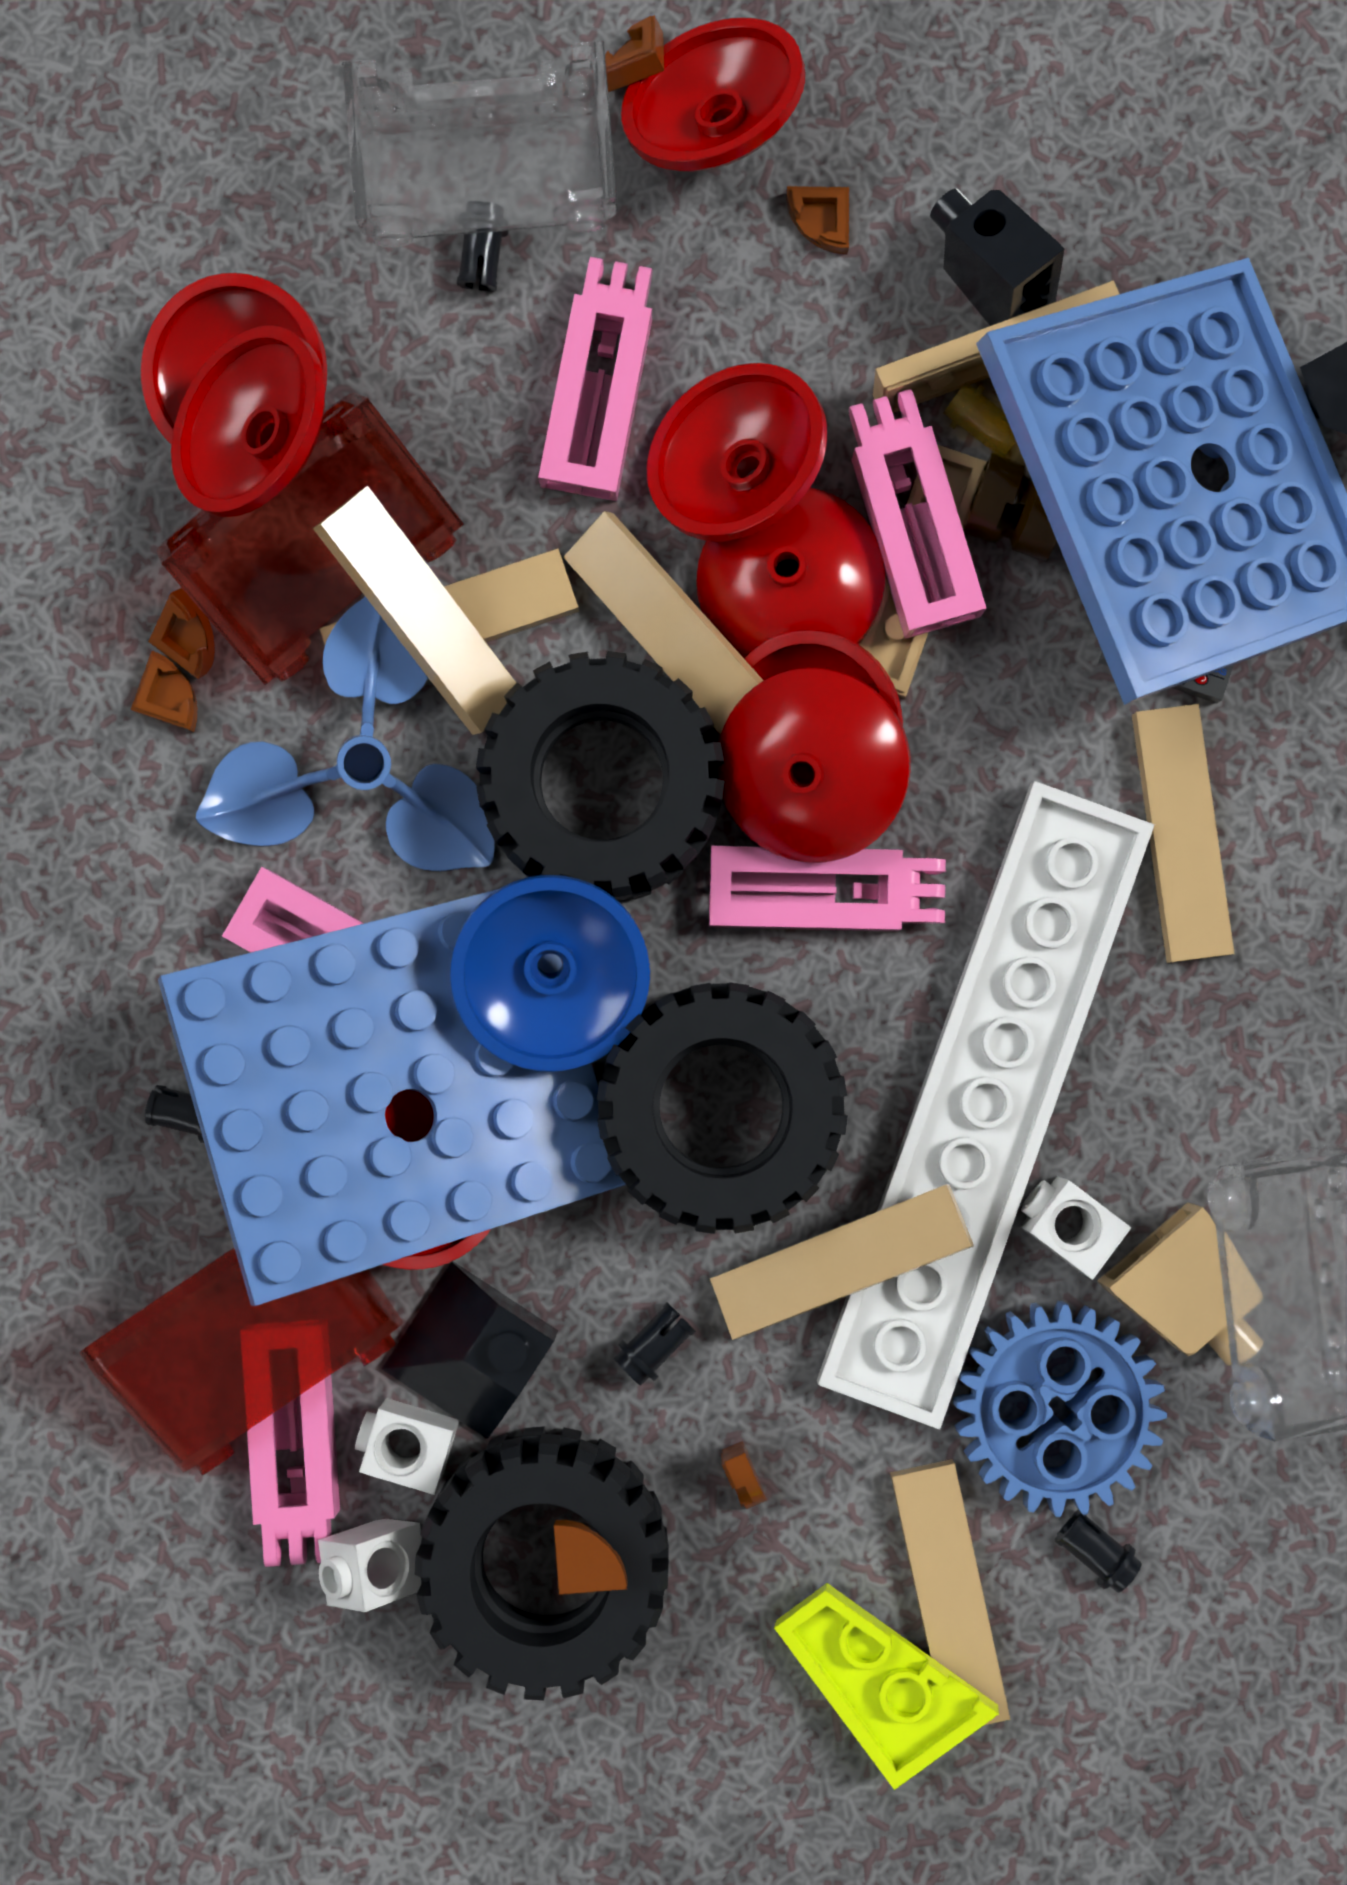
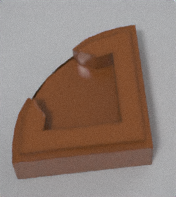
(638, 57)
(821, 215)
(185, 634)
(166, 694)
(742, 1475)
(586, 1560)

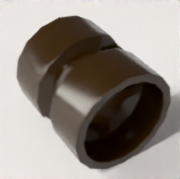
(992, 519)

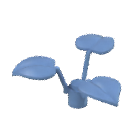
(263, 801)

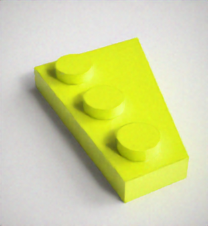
(881, 1685)

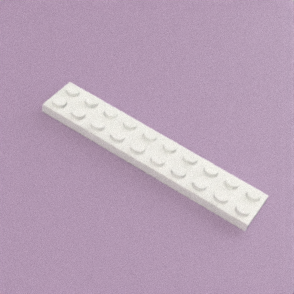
(992, 1092)

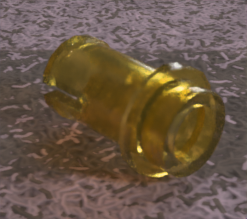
(981, 419)

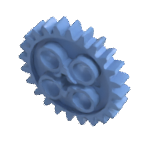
(1098, 1451)

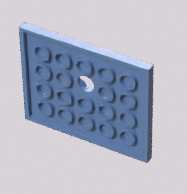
(1108, 425)
(292, 1088)

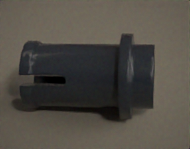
(482, 250)
(172, 1110)
(650, 1348)
(1099, 1552)

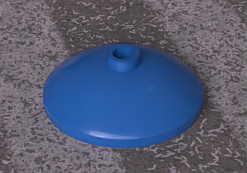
(541, 1016)

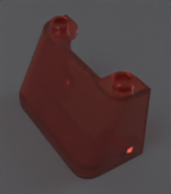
(269, 573)
(213, 1366)

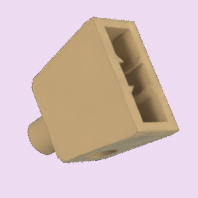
(1176, 1283)

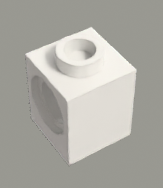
(1095, 1241)
(418, 1472)
(391, 1554)

